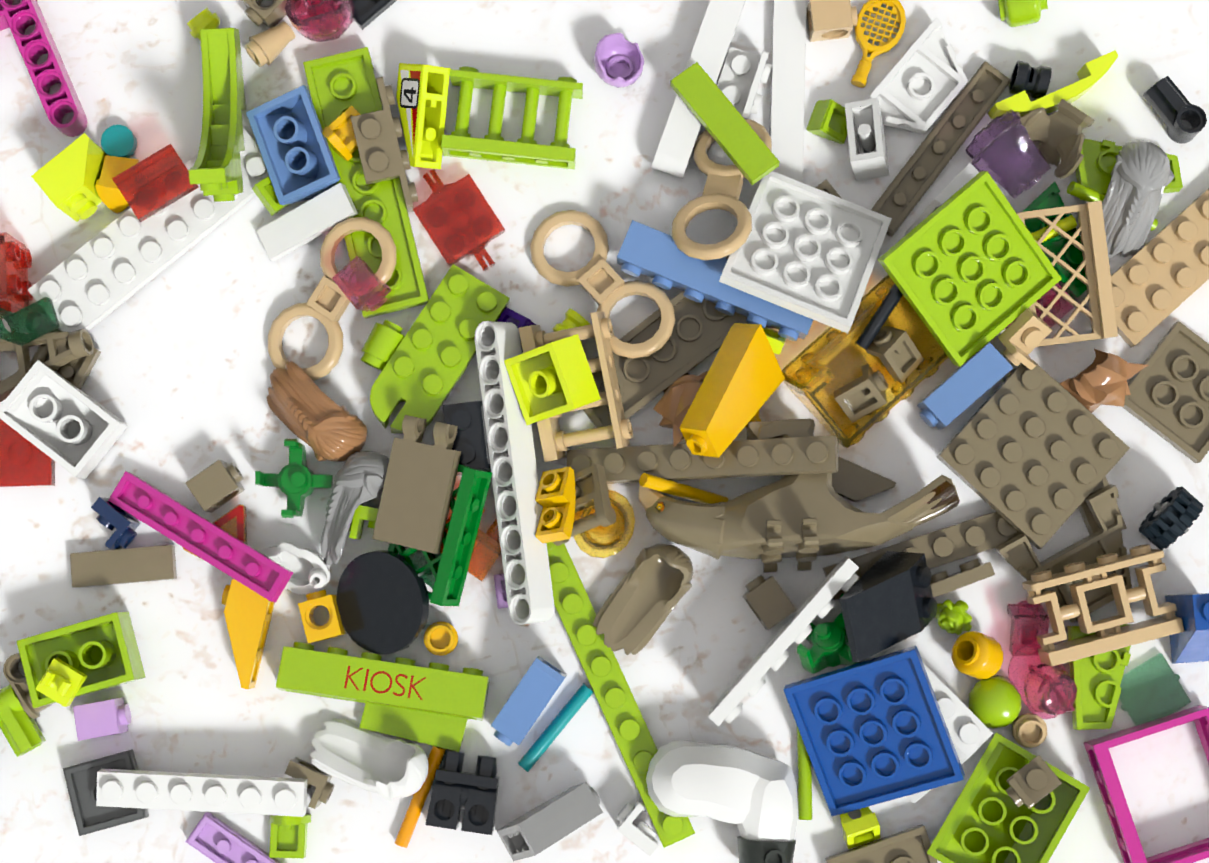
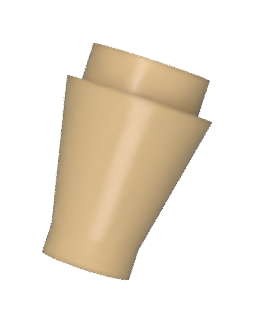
(268, 44)

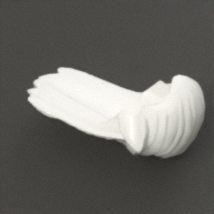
(369, 759)

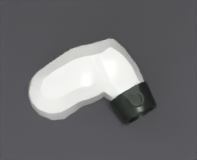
(730, 788)

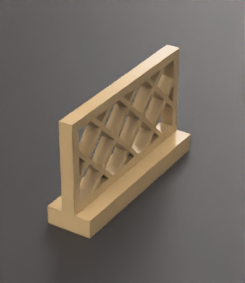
(1096, 270)

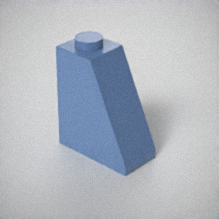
(963, 387)
(527, 701)

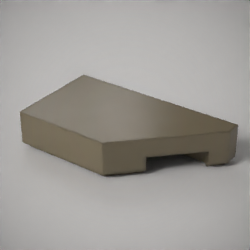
(858, 482)

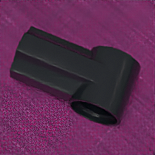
(1174, 106)

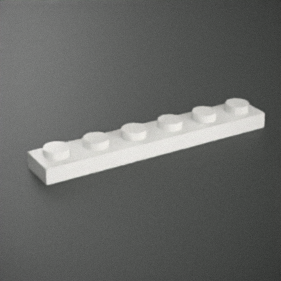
(201, 792)

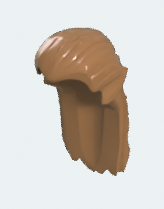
(314, 416)

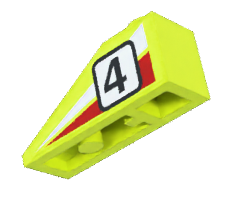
(422, 110)

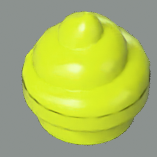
(203, 20)

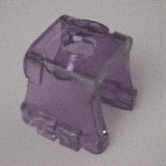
(1008, 154)

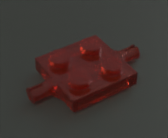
(459, 220)

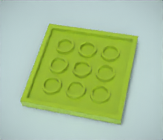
(970, 268)

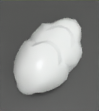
(308, 568)

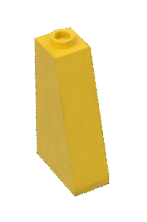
(732, 390)

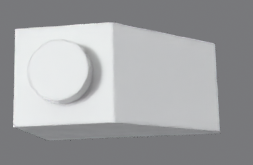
(866, 139)

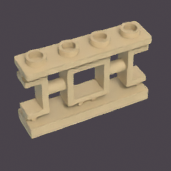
(1108, 634)

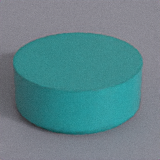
(118, 141)

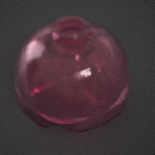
(320, 18)

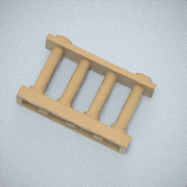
(553, 440)

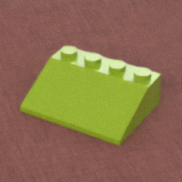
(991, 827)

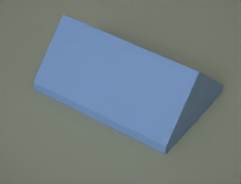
(293, 147)

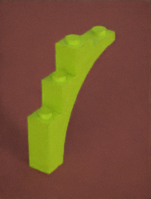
(222, 135)

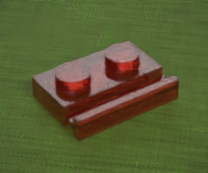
(154, 183)

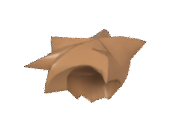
(1102, 381)
(676, 403)

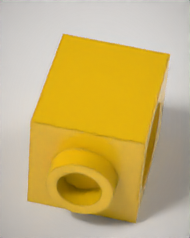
(314, 631)

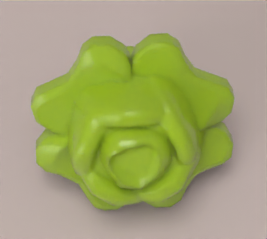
(953, 616)

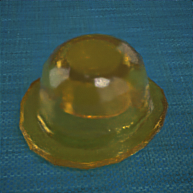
(607, 540)

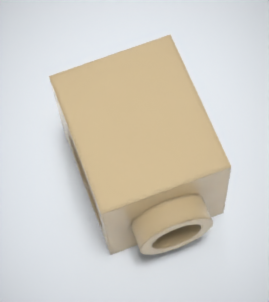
(830, 19)

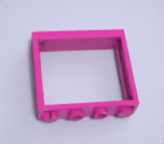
(1115, 799)

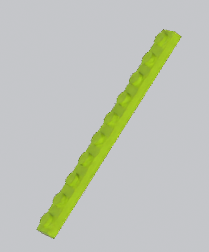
(609, 687)

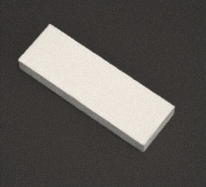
(306, 222)

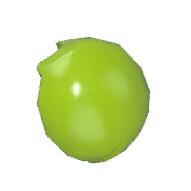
(995, 702)

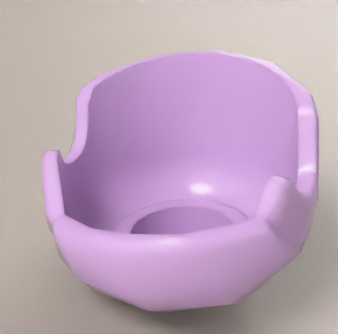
(618, 60)

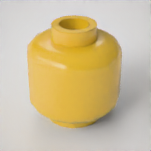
(977, 655)

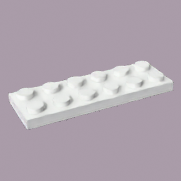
(775, 651)

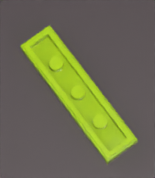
(724, 123)

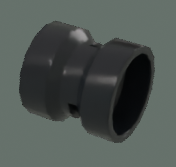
(1031, 79)

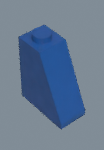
(1194, 642)

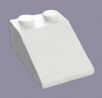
(61, 420)

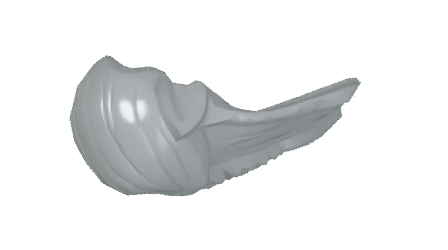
(1134, 196)
(353, 485)

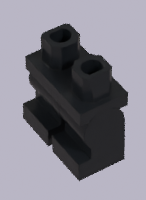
(468, 791)

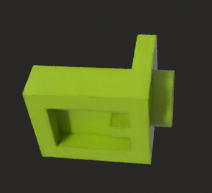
(362, 513)

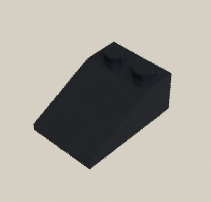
(888, 604)

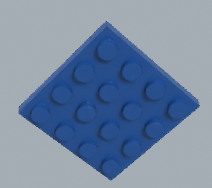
(874, 731)

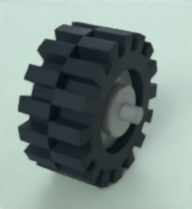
(1171, 518)

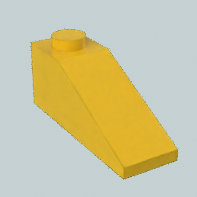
(248, 624)

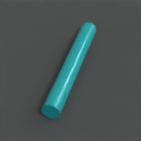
(555, 727)

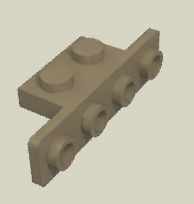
(379, 147)

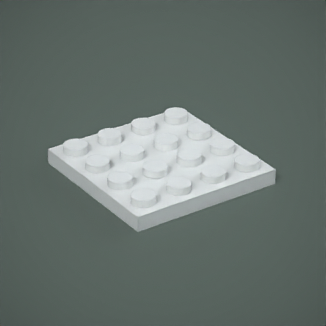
(807, 251)

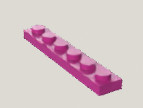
(201, 537)

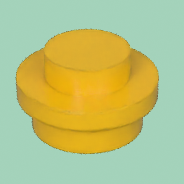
(440, 638)

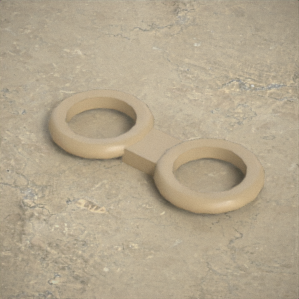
(720, 192)
(602, 281)
(328, 300)

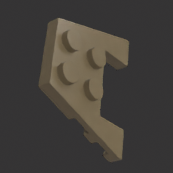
(1106, 540)

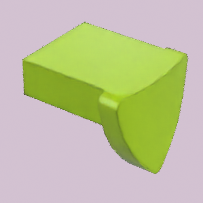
(288, 836)

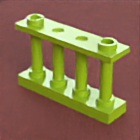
(526, 149)

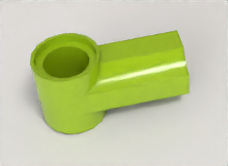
(16, 725)

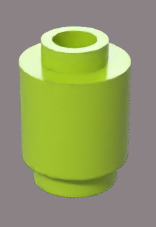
(381, 344)

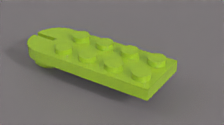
(435, 349)

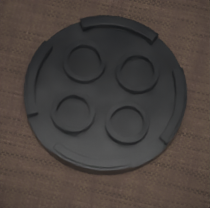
(382, 602)

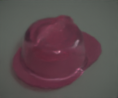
(1042, 688)

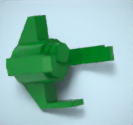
(294, 480)
(828, 646)

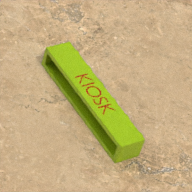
(383, 682)

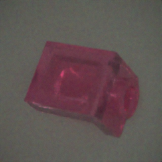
(361, 285)
(1026, 624)

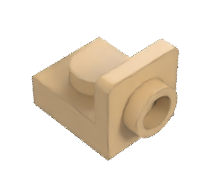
(1023, 338)

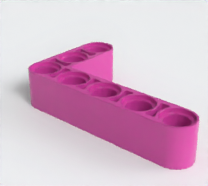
(52, 71)

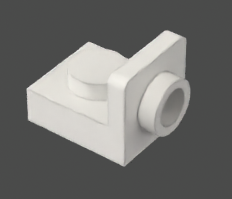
(639, 834)

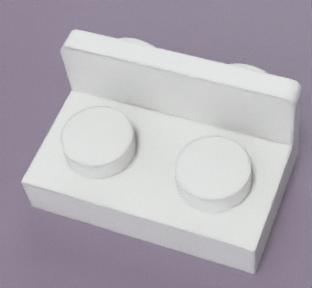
(742, 77)

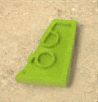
(1101, 158)
(1097, 685)

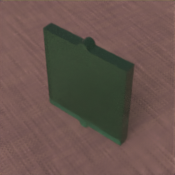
(1151, 691)

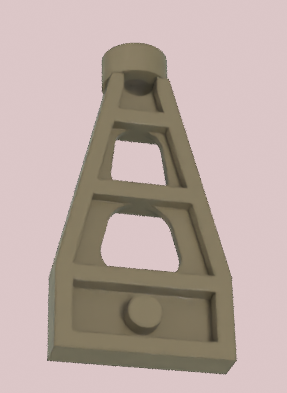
(59, 354)

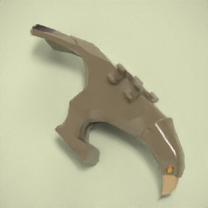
(792, 516)

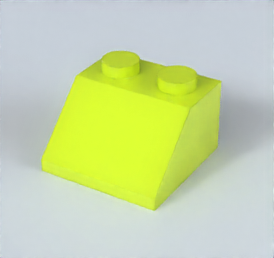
(72, 177)
(552, 379)

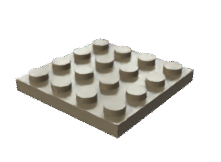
(1033, 453)

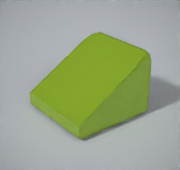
(828, 121)

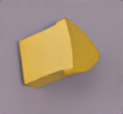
(341, 134)
(105, 186)

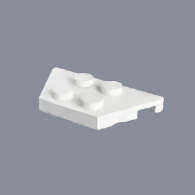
(921, 83)

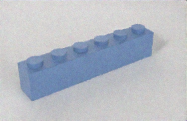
(657, 256)

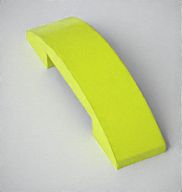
(1088, 77)

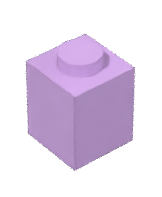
(101, 718)

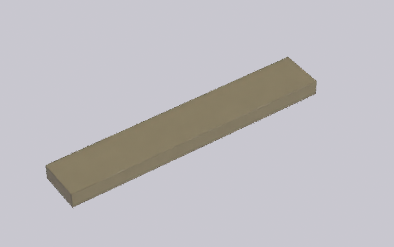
(941, 145)

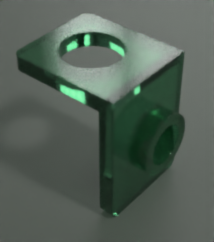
(29, 322)

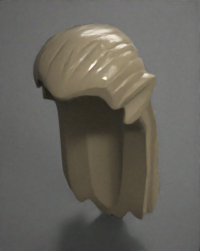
(644, 598)

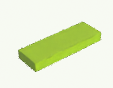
(414, 725)

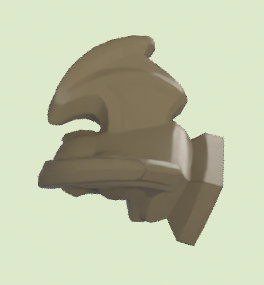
(1059, 135)

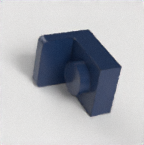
(115, 517)

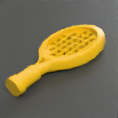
(860, 77)

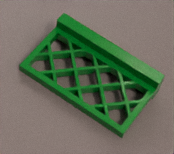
(458, 540)

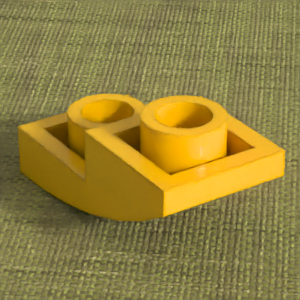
(558, 499)

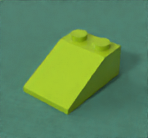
(97, 647)

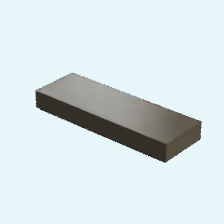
(123, 566)

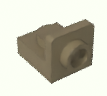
(896, 352)
(862, 394)
(301, 769)
(1032, 783)

